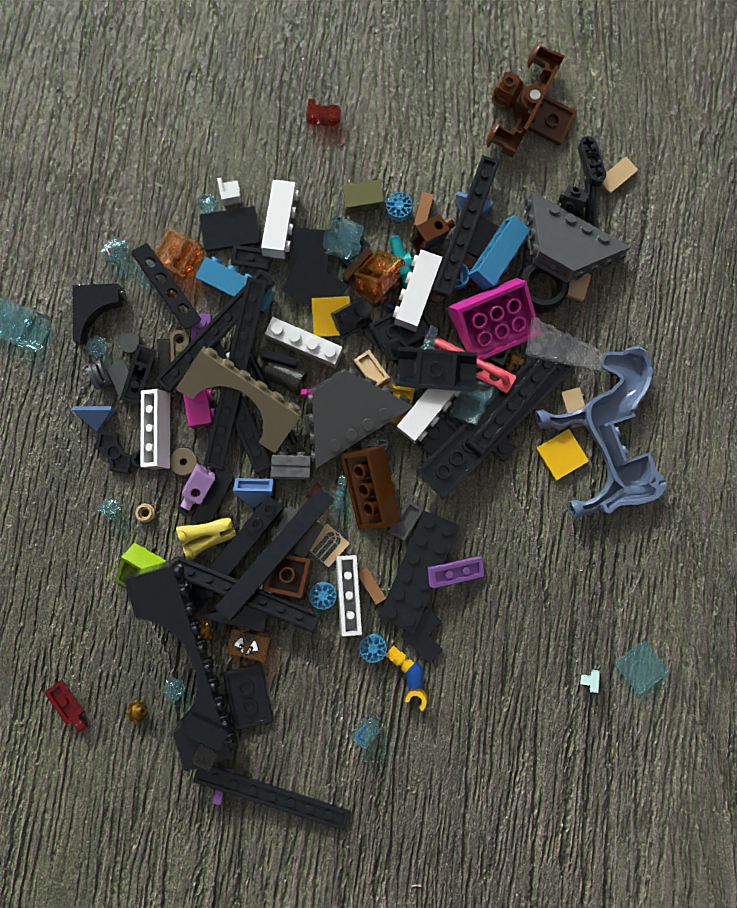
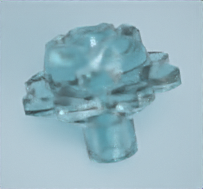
(207, 203)
(96, 346)
(109, 507)
(174, 688)

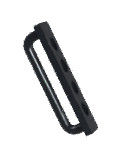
(144, 253)

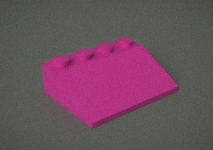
(494, 318)

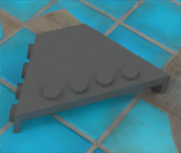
(567, 243)
(347, 411)

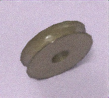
(175, 461)

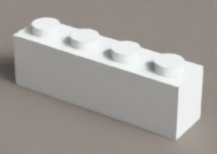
(279, 219)
(417, 291)
(304, 342)
(425, 413)
(155, 429)
(348, 595)

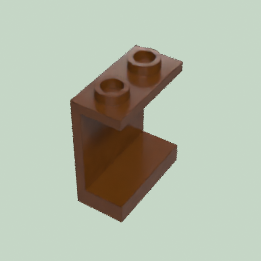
(348, 277)

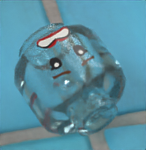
(115, 250)

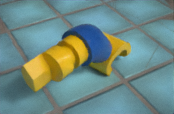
(413, 674)

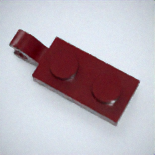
(66, 705)

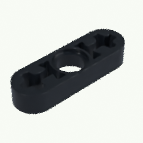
(590, 168)

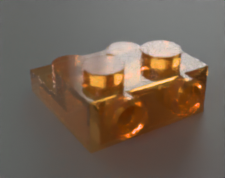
(178, 253)
(378, 272)

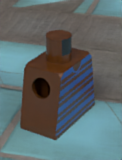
(431, 233)

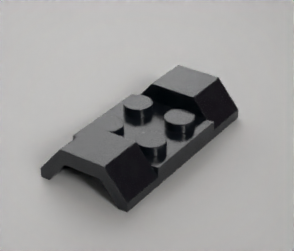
(436, 369)

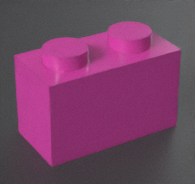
(199, 409)

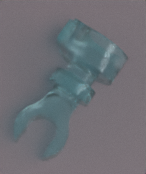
(429, 336)
(339, 494)

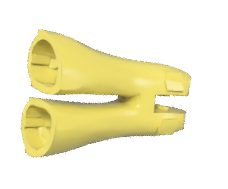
(203, 536)

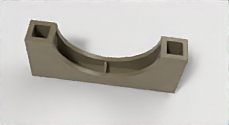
(211, 371)

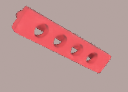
(505, 380)

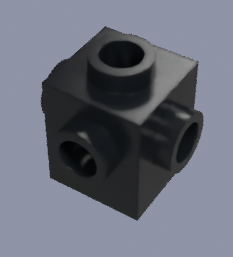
(574, 200)

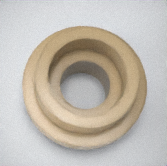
(139, 513)

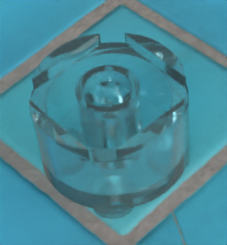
(343, 238)

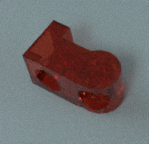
(322, 115)

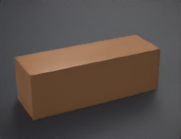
(423, 209)
(371, 586)

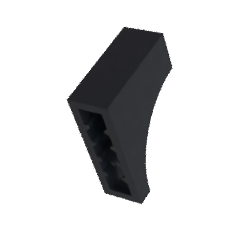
(90, 303)

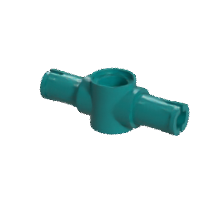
(398, 250)

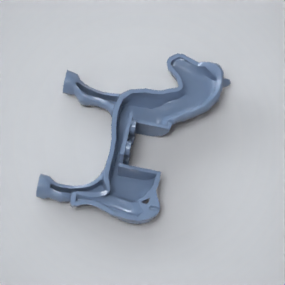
(630, 479)

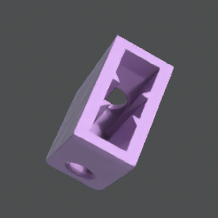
(201, 479)

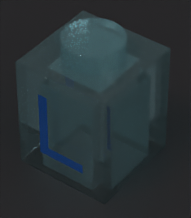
(365, 732)

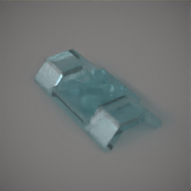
(23, 325)

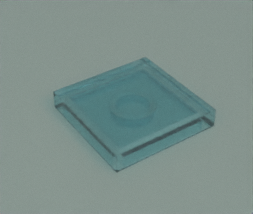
(641, 667)

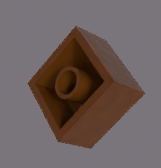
(290, 578)

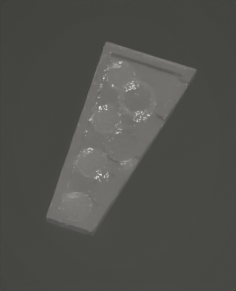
(560, 347)

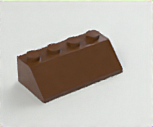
(371, 488)

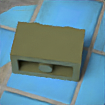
(363, 196)

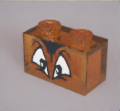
(249, 644)

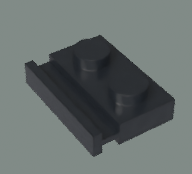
(352, 318)

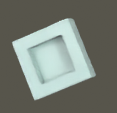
(592, 680)

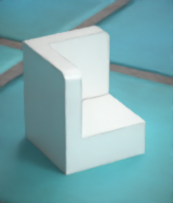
(229, 192)

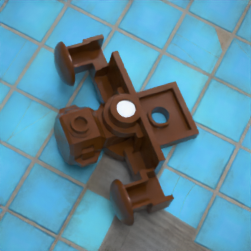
(531, 104)

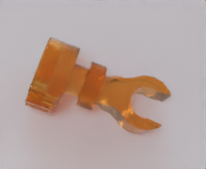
(512, 361)

